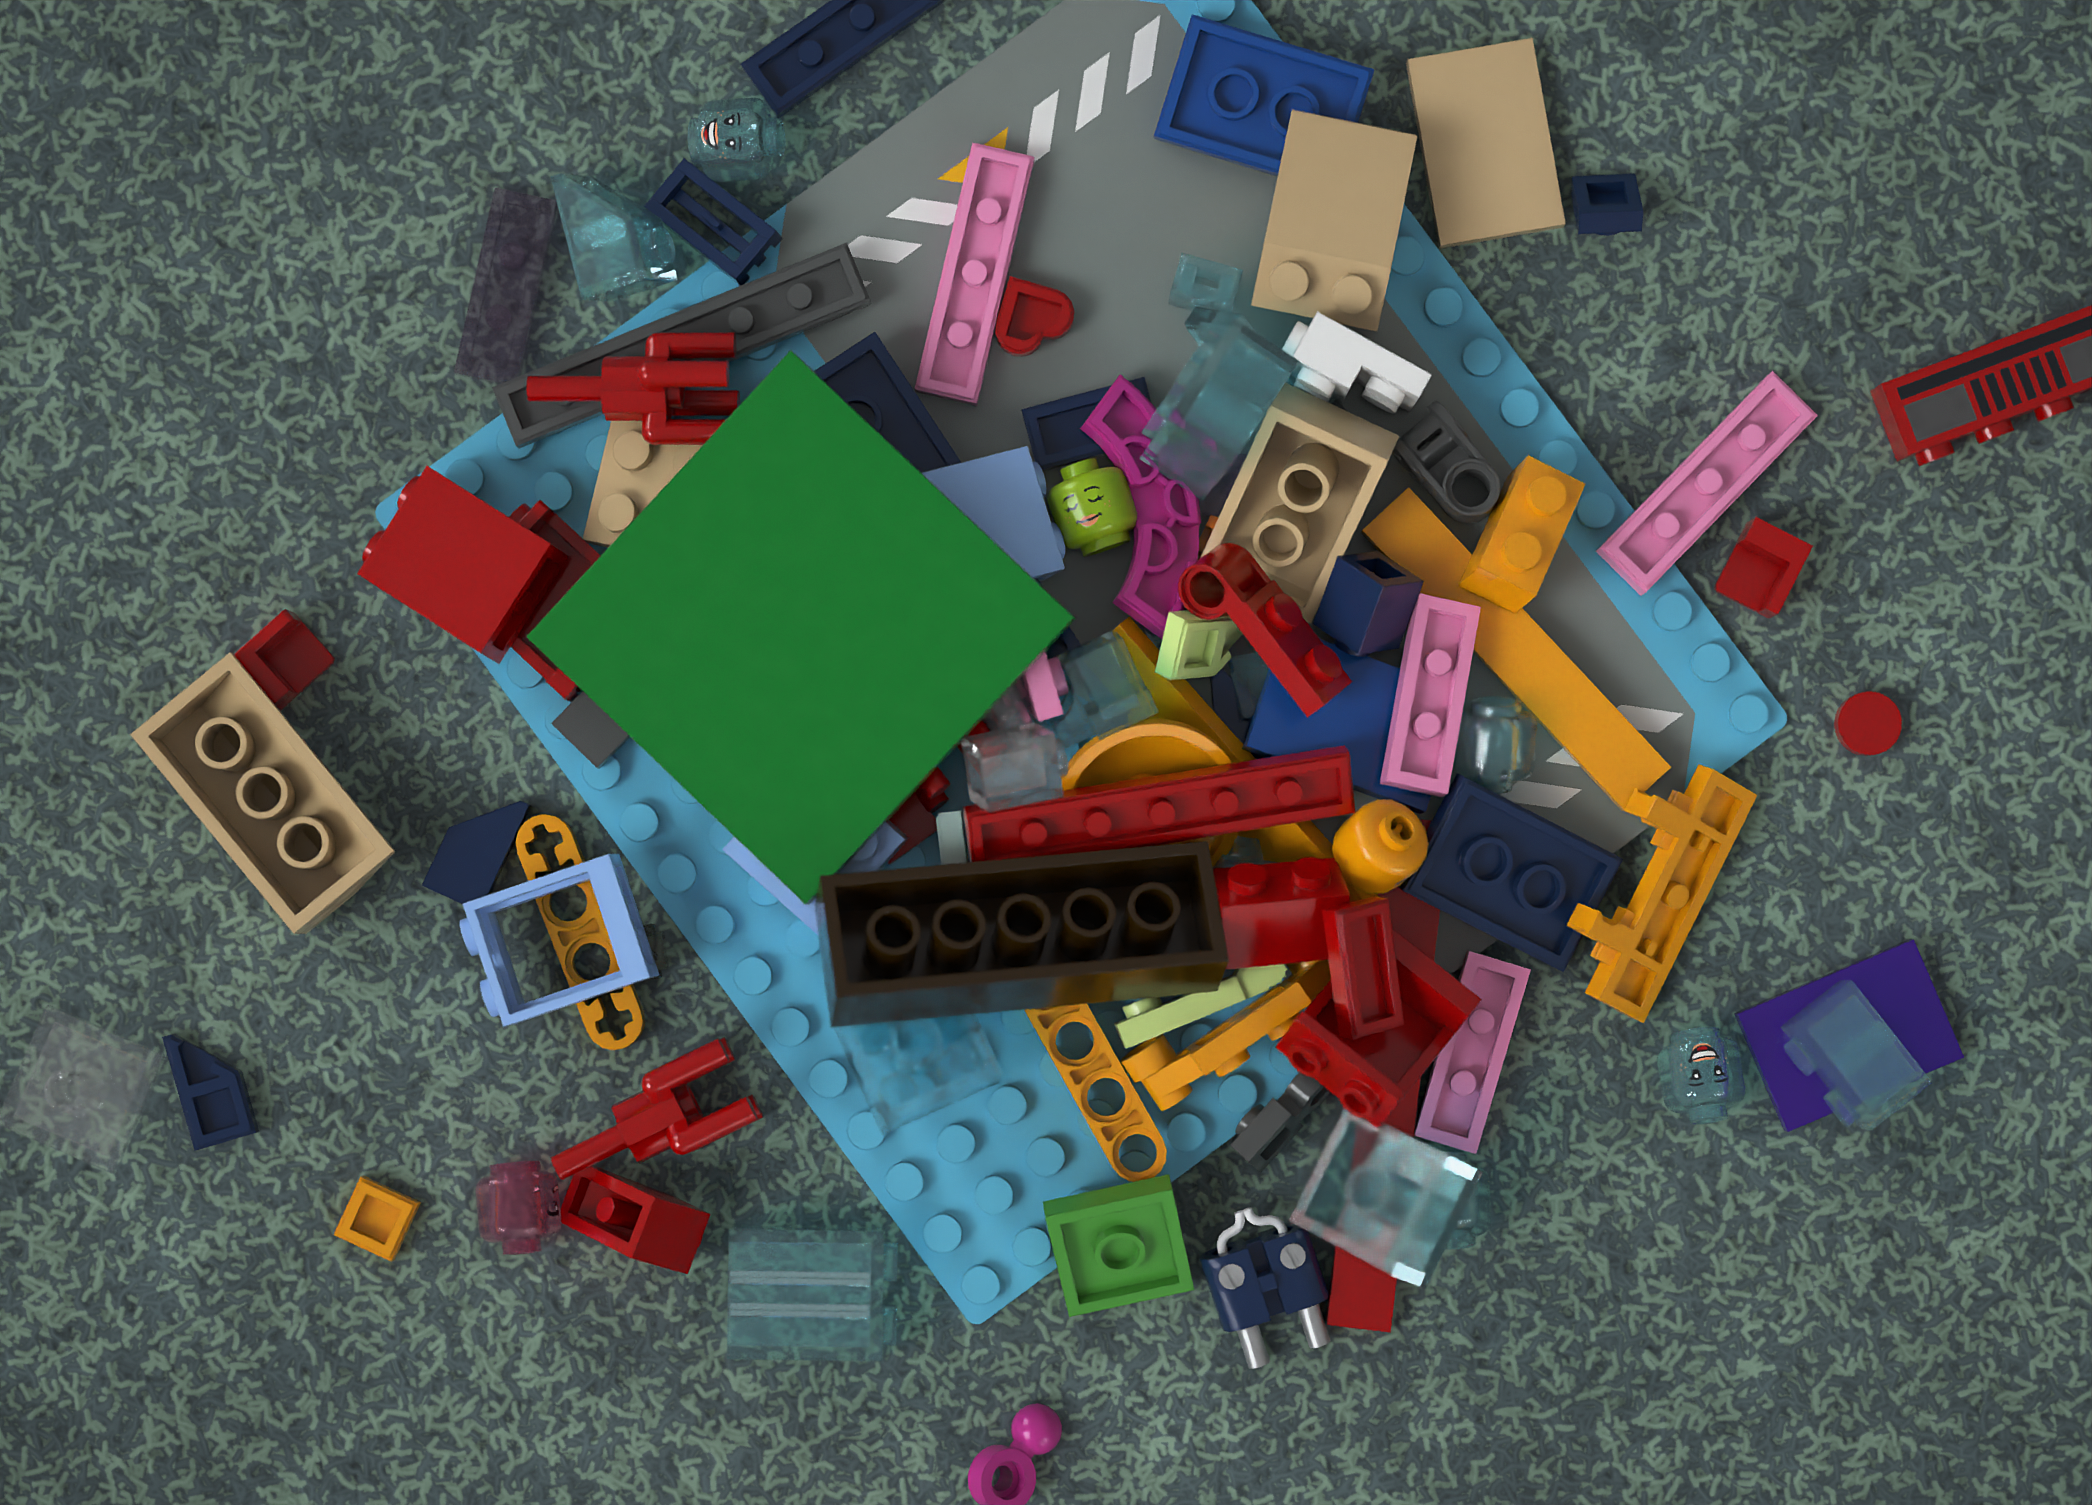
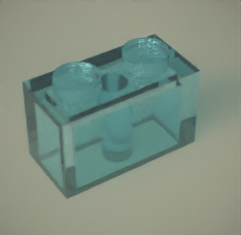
(1854, 1056)

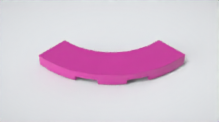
(1166, 512)

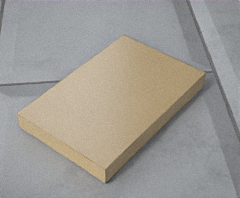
(1485, 143)

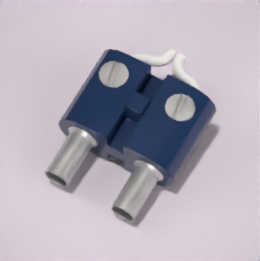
(1264, 1279)

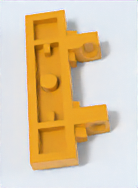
(1646, 937)

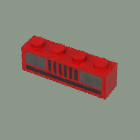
(1988, 388)

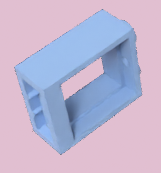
(621, 918)

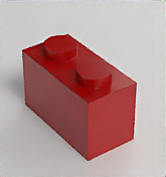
(1276, 910)

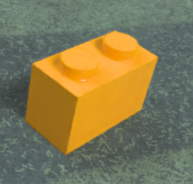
(1522, 534)

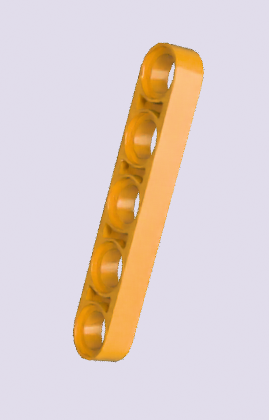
(1083, 1072)

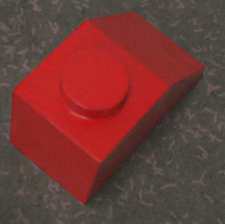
(634, 1219)

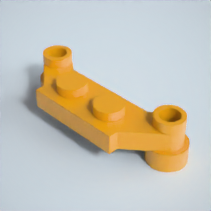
(1224, 1049)

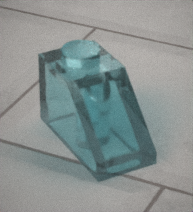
(611, 240)

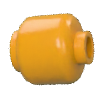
(1380, 846)

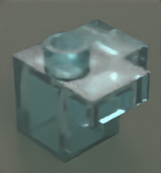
(1102, 690)

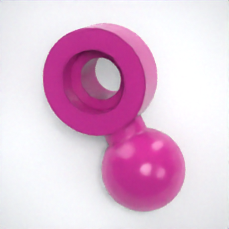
(1034, 1431)

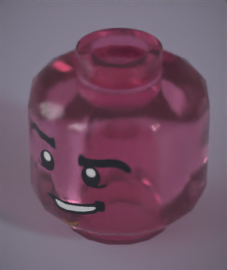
(518, 1206)

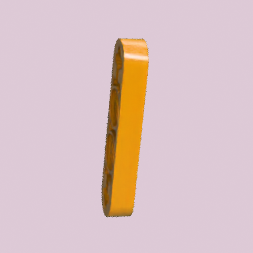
(572, 935)

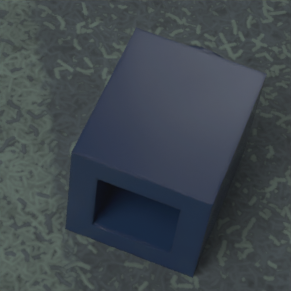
(1367, 603)

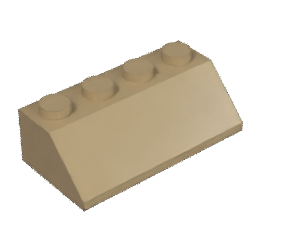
(264, 795)

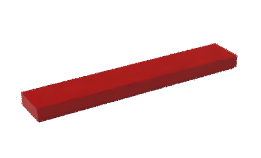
(1168, 807)

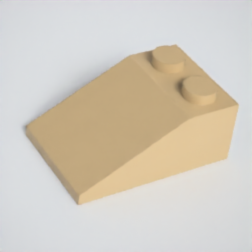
(1334, 219)
(1303, 492)

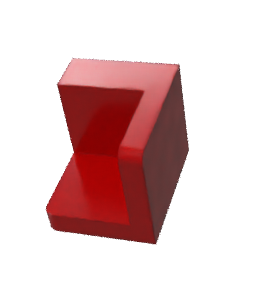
(1762, 567)
(284, 658)

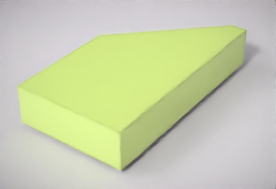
(1195, 645)

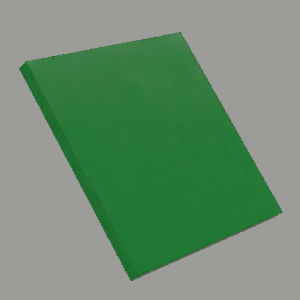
(800, 627)

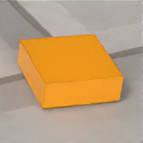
(377, 1218)

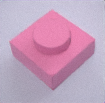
(1045, 684)

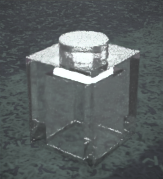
(1014, 766)

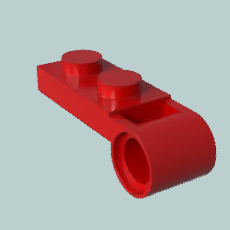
(1267, 620)

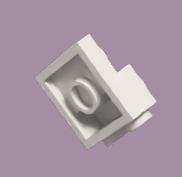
(1337, 357)

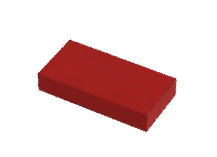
(1363, 967)

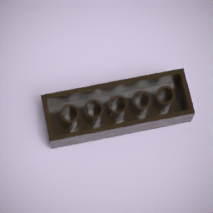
(1019, 933)

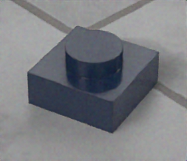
(1606, 204)

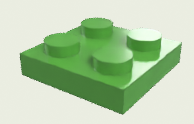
(1118, 1245)

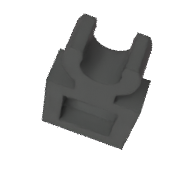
(1269, 1128)

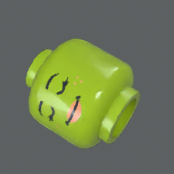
(1093, 507)

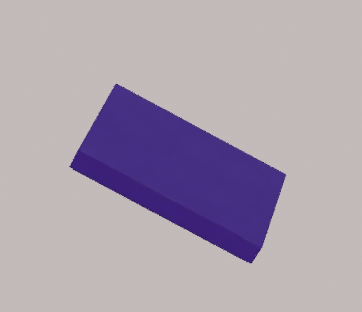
(1895, 987)

